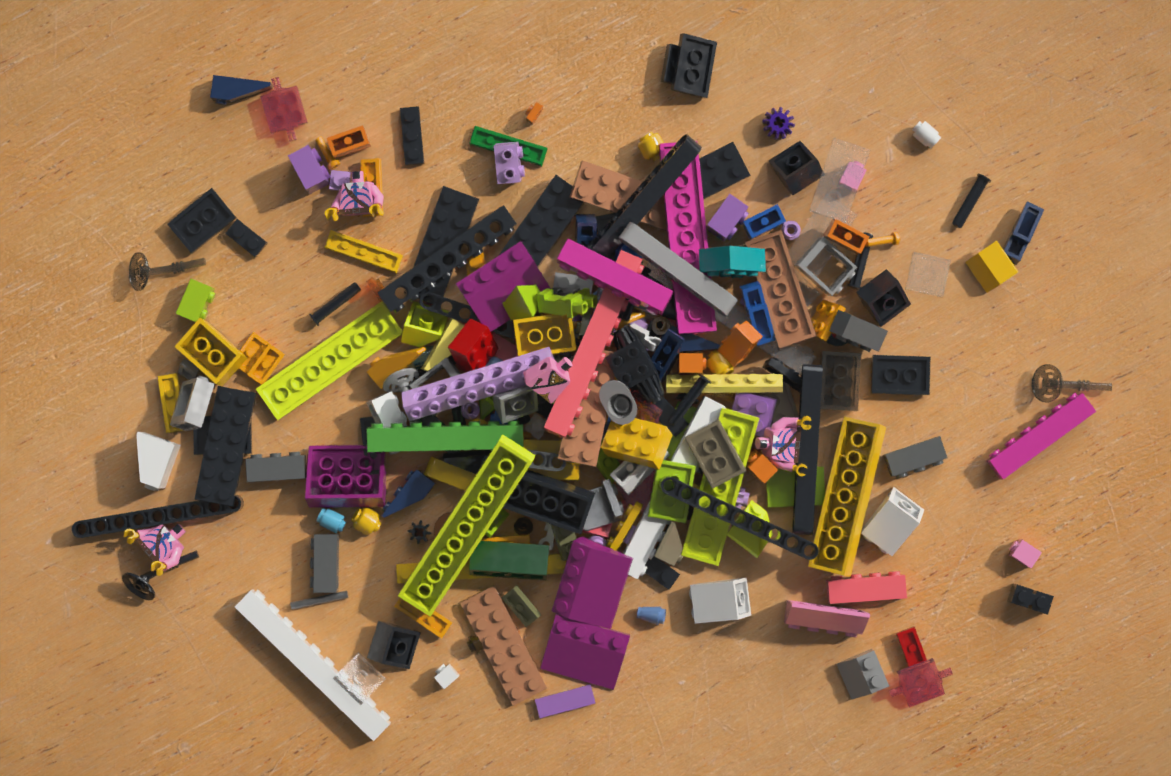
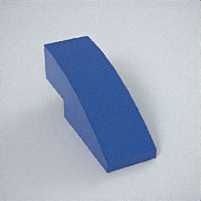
(758, 311)

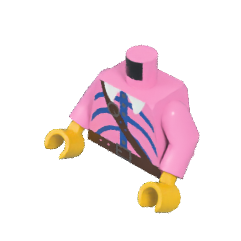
(356, 199)
(782, 443)
(159, 544)

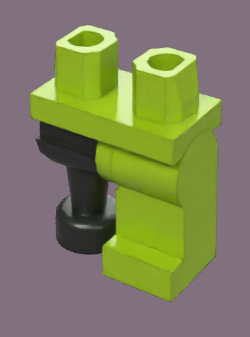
(561, 303)

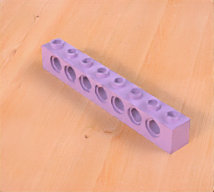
(470, 385)

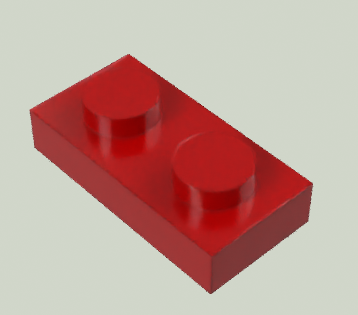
(911, 646)

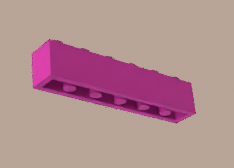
(614, 277)
(1040, 436)

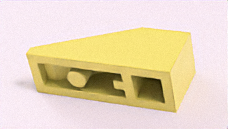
(440, 350)

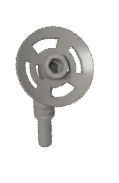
(398, 378)

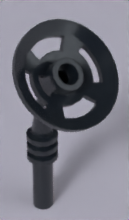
(141, 582)

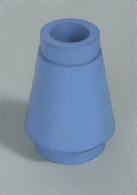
(652, 614)

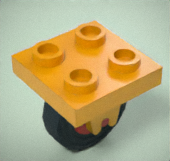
(823, 320)

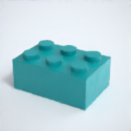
(732, 261)

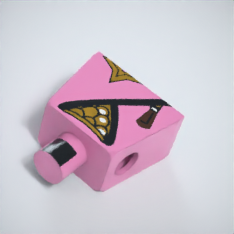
(548, 377)

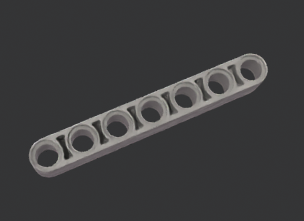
(677, 269)

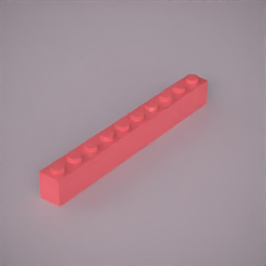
(590, 354)

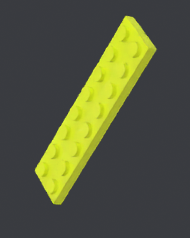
(329, 361)
(706, 532)

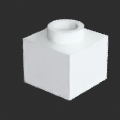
(446, 675)

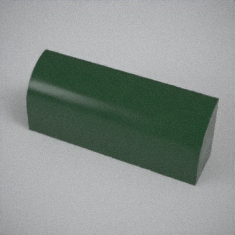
(510, 560)

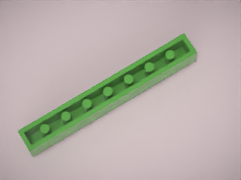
(441, 437)

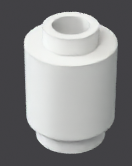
(926, 134)

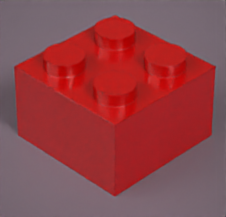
(473, 346)

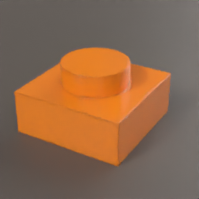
(533, 112)

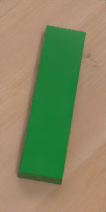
(487, 139)

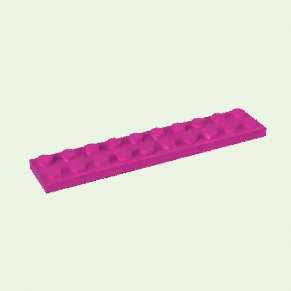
(685, 237)

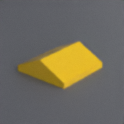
(991, 266)

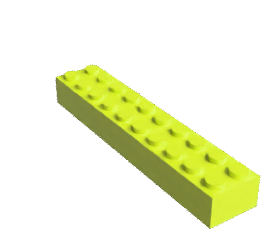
(466, 525)

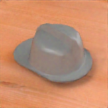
(618, 402)

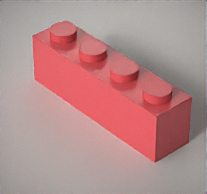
(866, 588)

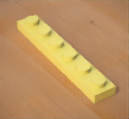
(727, 383)

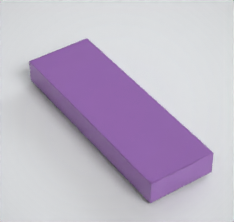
(565, 701)

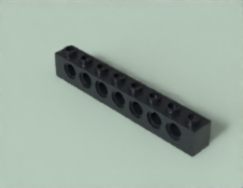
(499, 216)

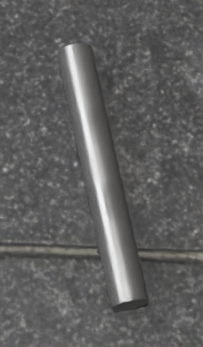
(319, 600)

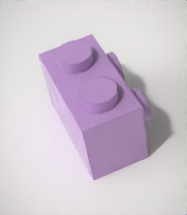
(508, 162)

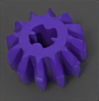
(781, 117)

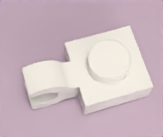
(643, 335)
(550, 536)

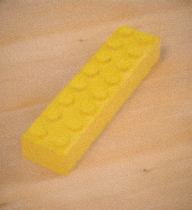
(847, 495)

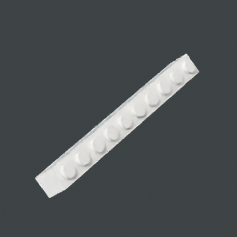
(650, 529)
(310, 662)

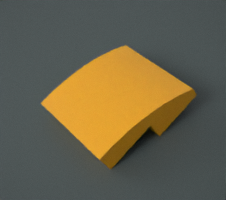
(261, 358)

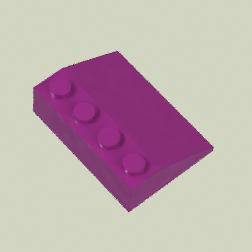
(495, 281)
(340, 477)
(592, 583)
(585, 652)

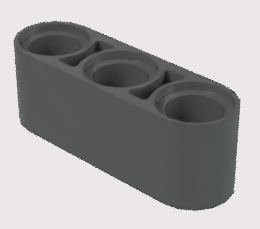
(547, 463)

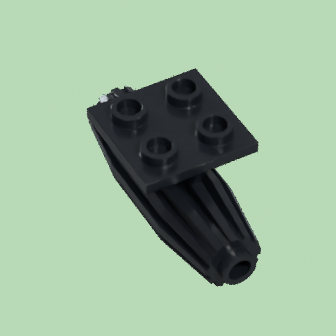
(634, 366)

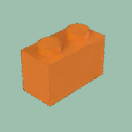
(348, 142)
(846, 236)
(739, 343)
(691, 363)
(760, 466)

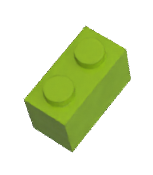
(196, 301)

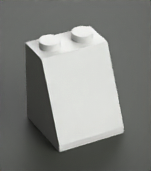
(155, 460)
(892, 522)
(720, 600)

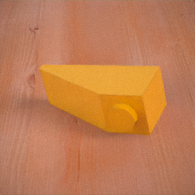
(391, 363)

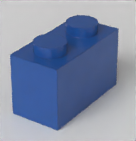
(763, 222)

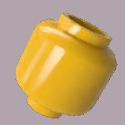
(650, 146)
(718, 364)
(366, 520)

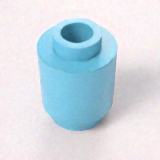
(331, 520)

